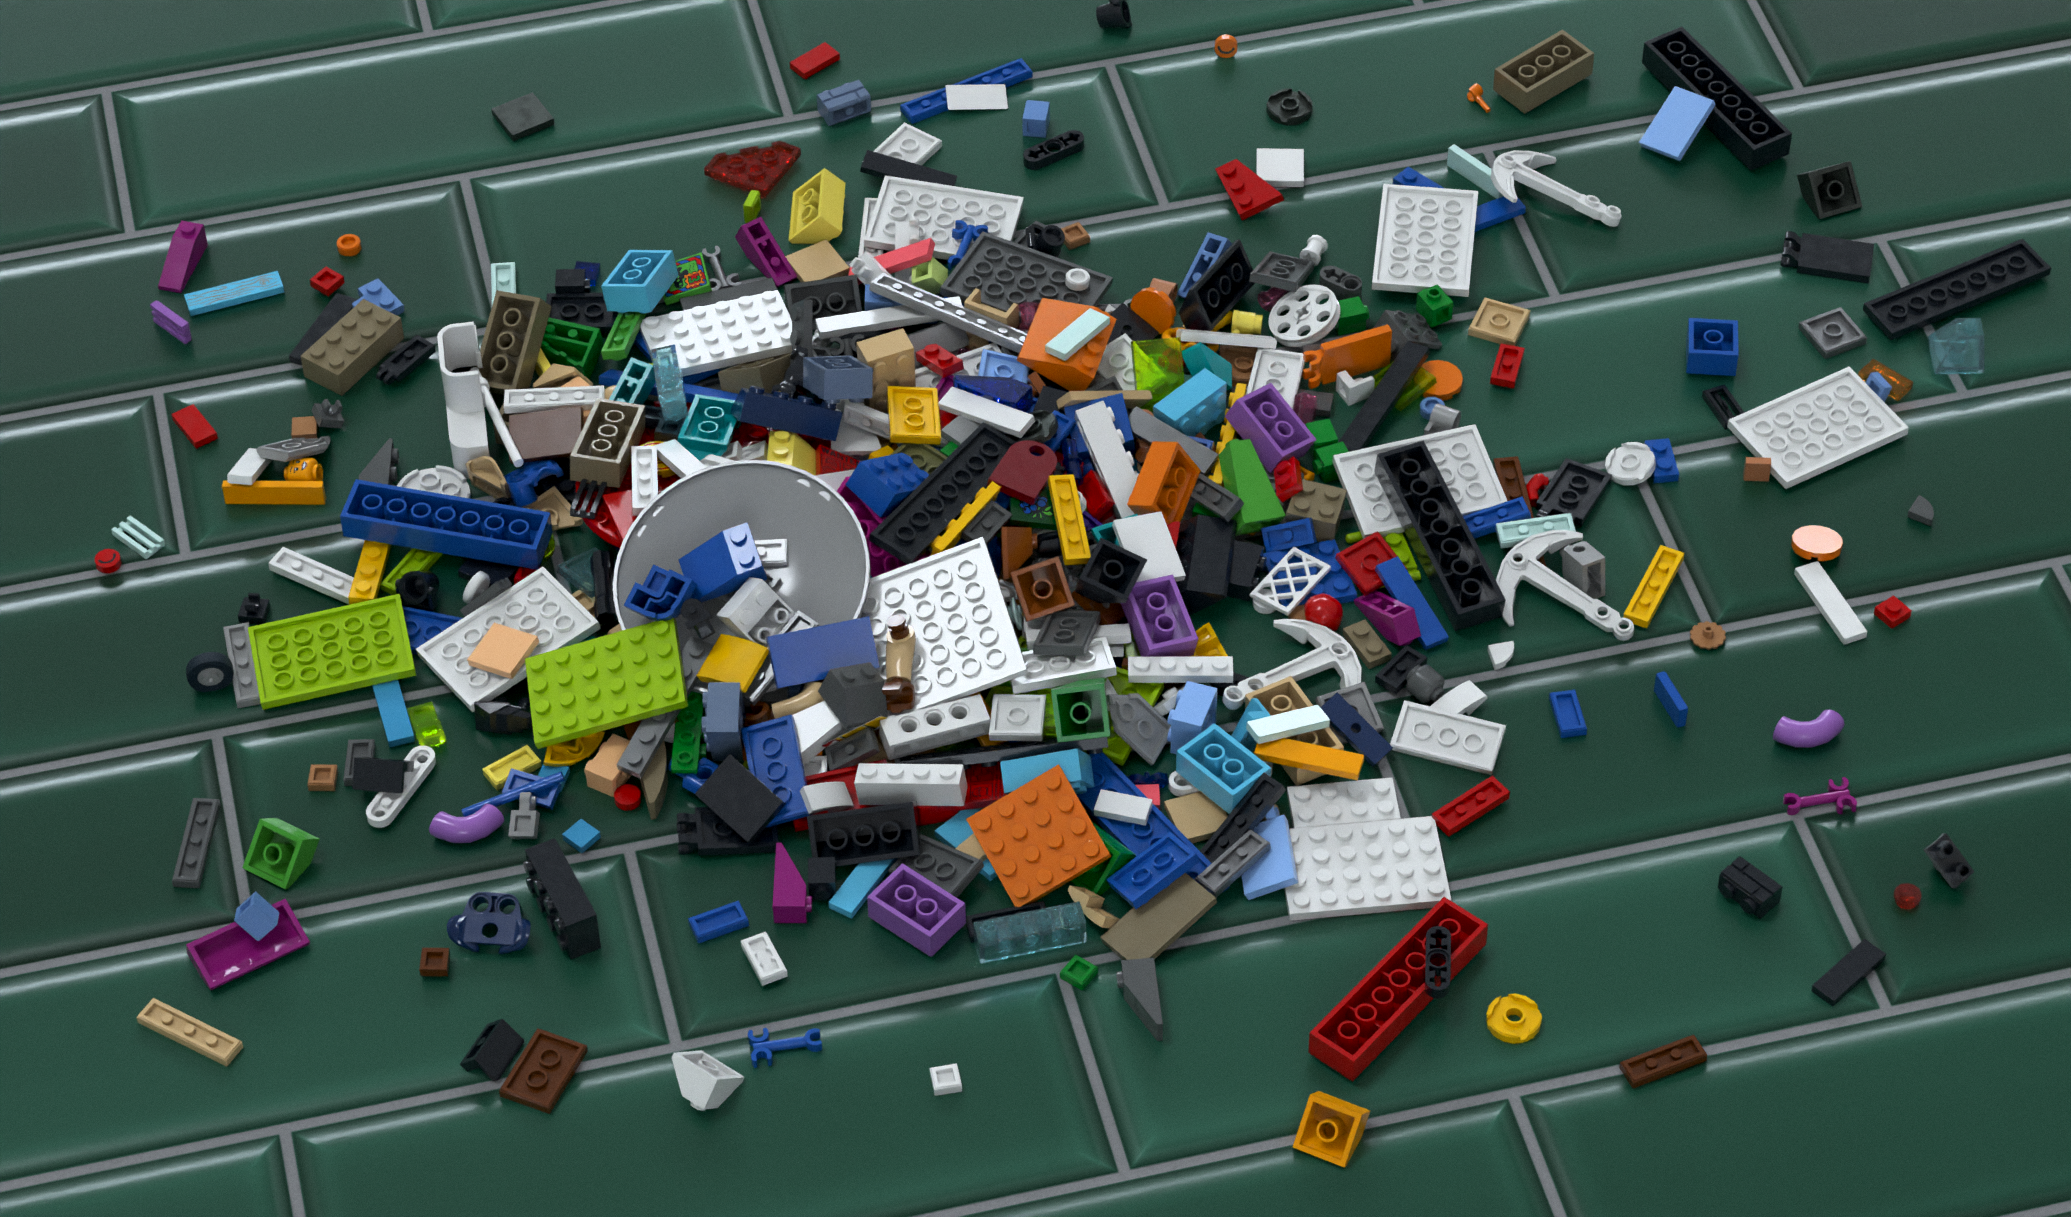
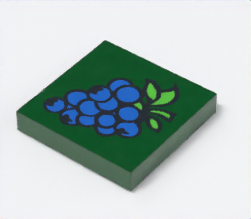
(1033, 516)

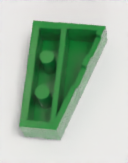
(572, 345)

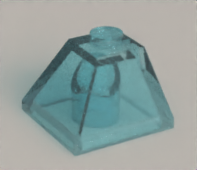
(1958, 347)

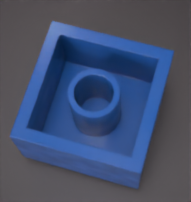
(1712, 346)

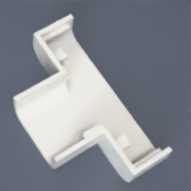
(463, 393)

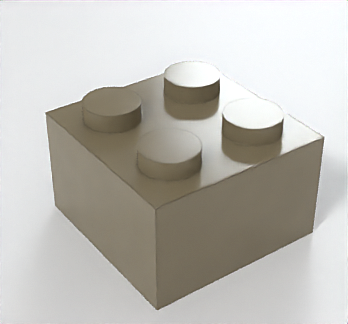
(1321, 503)

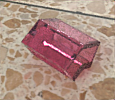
(1305, 407)

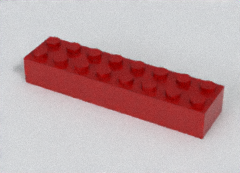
(1393, 992)

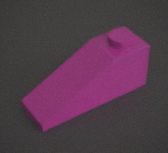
(765, 252)
(183, 256)
(1390, 617)
(789, 891)

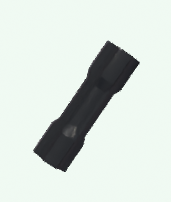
(602, 570)

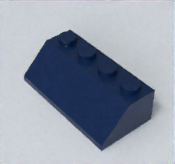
(787, 413)

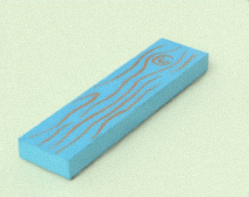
(234, 293)

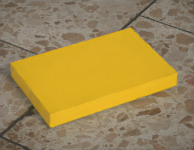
(913, 415)

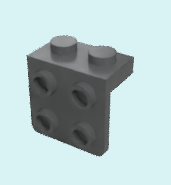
(1408, 328)

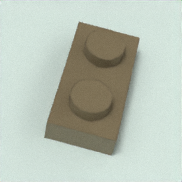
(1367, 644)

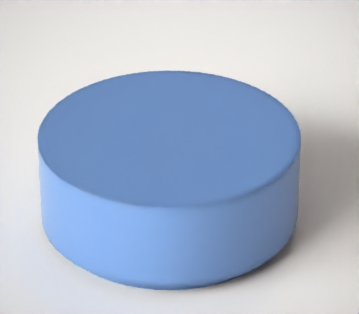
(1427, 406)

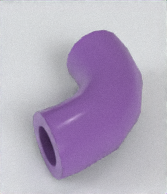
(1809, 733)
(466, 828)

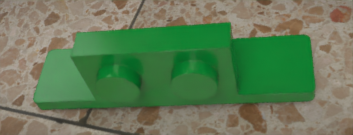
(688, 737)

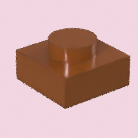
(1036, 383)

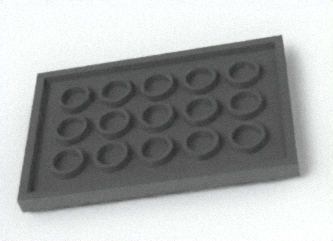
(1018, 275)

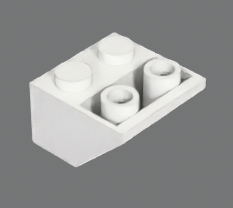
(755, 612)

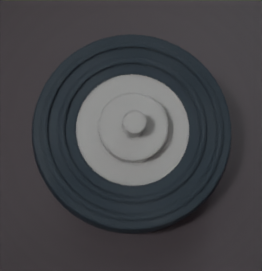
(209, 671)

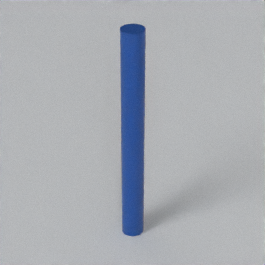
(515, 793)

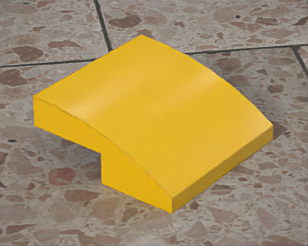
(733, 661)

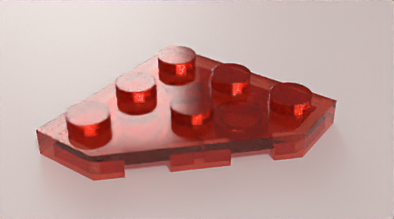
(754, 167)

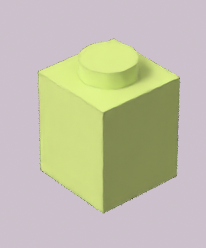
(929, 276)

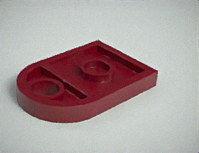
(1023, 473)

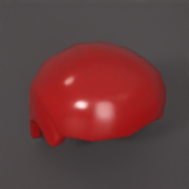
(1324, 611)

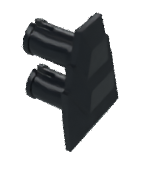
(502, 717)

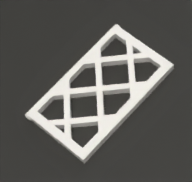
(1313, 580)

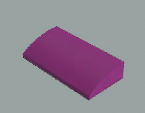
(234, 952)

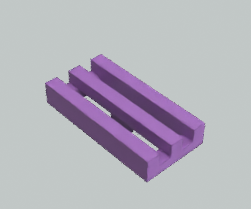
(171, 322)

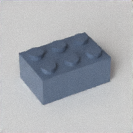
(838, 378)
(724, 720)

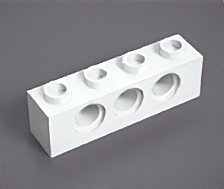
(924, 736)

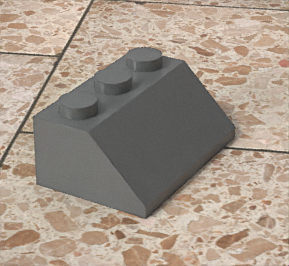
(828, 296)

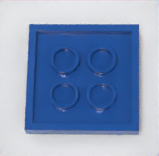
(1334, 583)

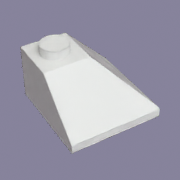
(704, 1079)

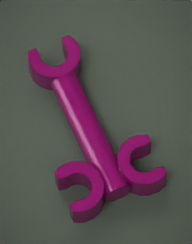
(1835, 793)

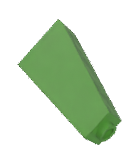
(1248, 480)

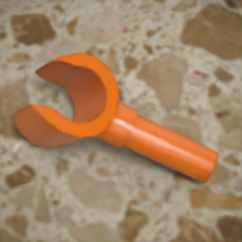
(1475, 94)

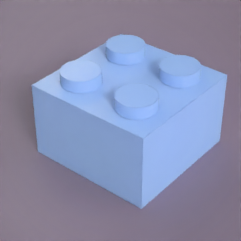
(1193, 714)

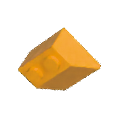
(1330, 1128)

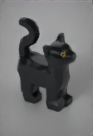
(794, 376)

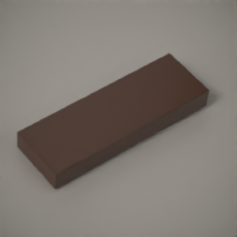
(1663, 1061)

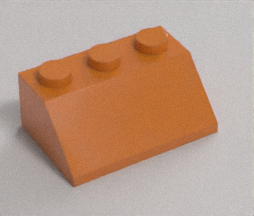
(1164, 482)

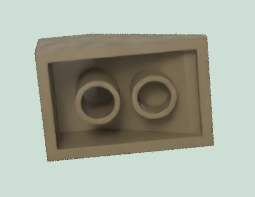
(759, 373)

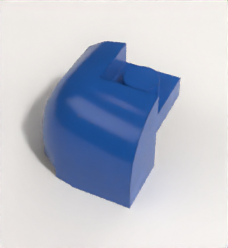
(660, 594)

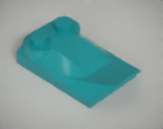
(708, 426)

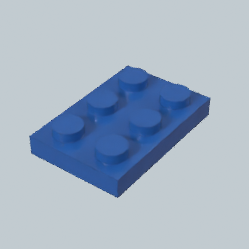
(1153, 870)

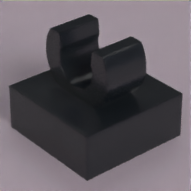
(254, 609)

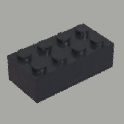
(562, 899)

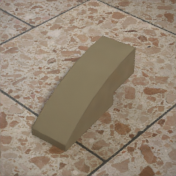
(655, 782)

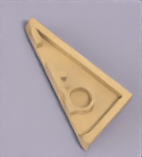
(558, 506)

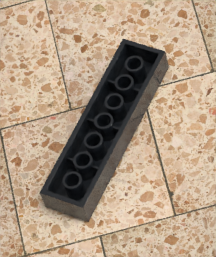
(1738, 116)
(1439, 536)

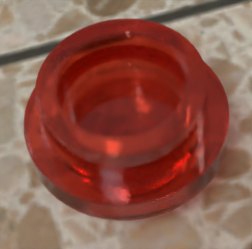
(1907, 895)

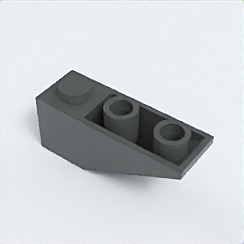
(381, 467)

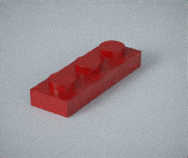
(1470, 805)

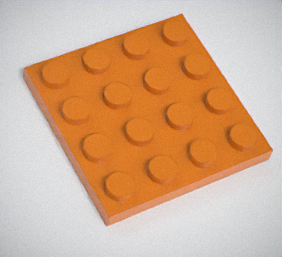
(1038, 837)

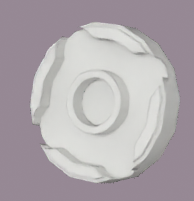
(1630, 463)

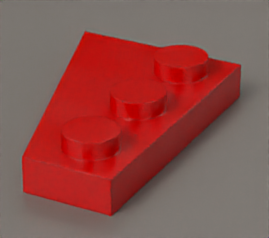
(1246, 189)

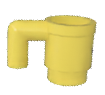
(1246, 323)

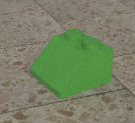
(280, 852)

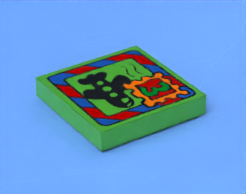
(692, 279)

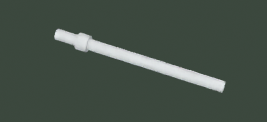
(499, 423)

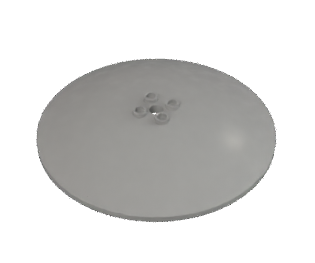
(826, 544)

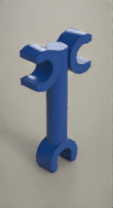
(965, 233)
(763, 1047)

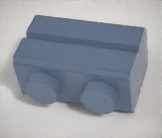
(843, 102)

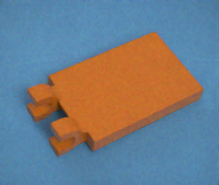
(1352, 353)

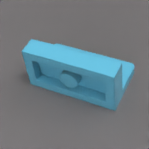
(1254, 711)

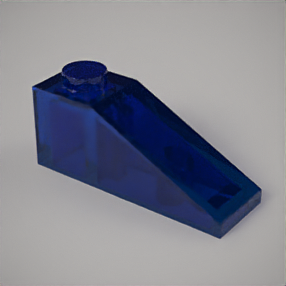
(1002, 389)

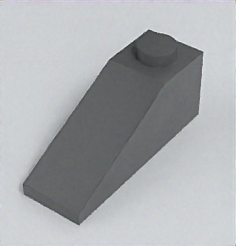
(1141, 992)

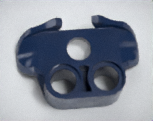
(468, 927)

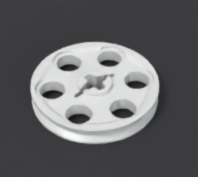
(1304, 316)

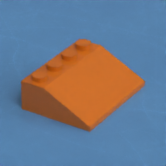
(1050, 320)

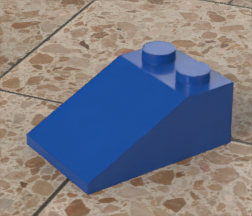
(723, 563)

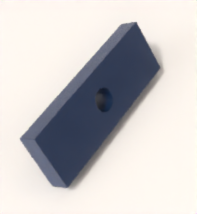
(1367, 740)

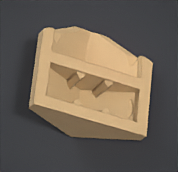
(557, 376)
(487, 477)

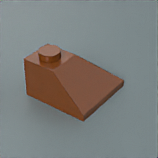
(1016, 548)
(1042, 589)

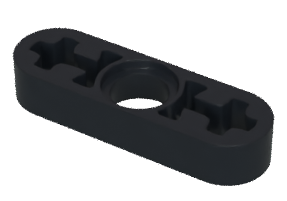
(1067, 143)
(1431, 970)

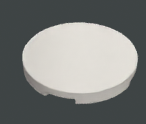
(437, 480)

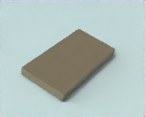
(1160, 921)

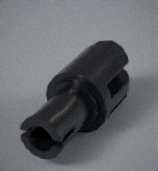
(1049, 543)

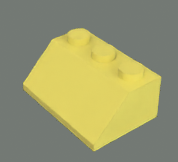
(817, 209)
(791, 450)

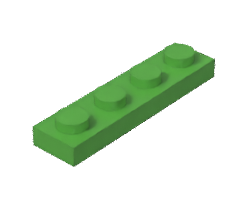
(622, 335)

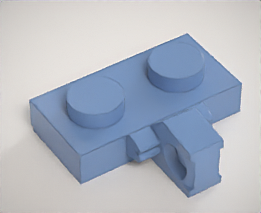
(381, 296)

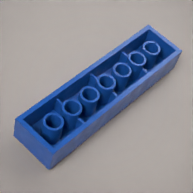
(446, 524)

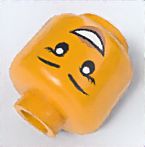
(303, 470)

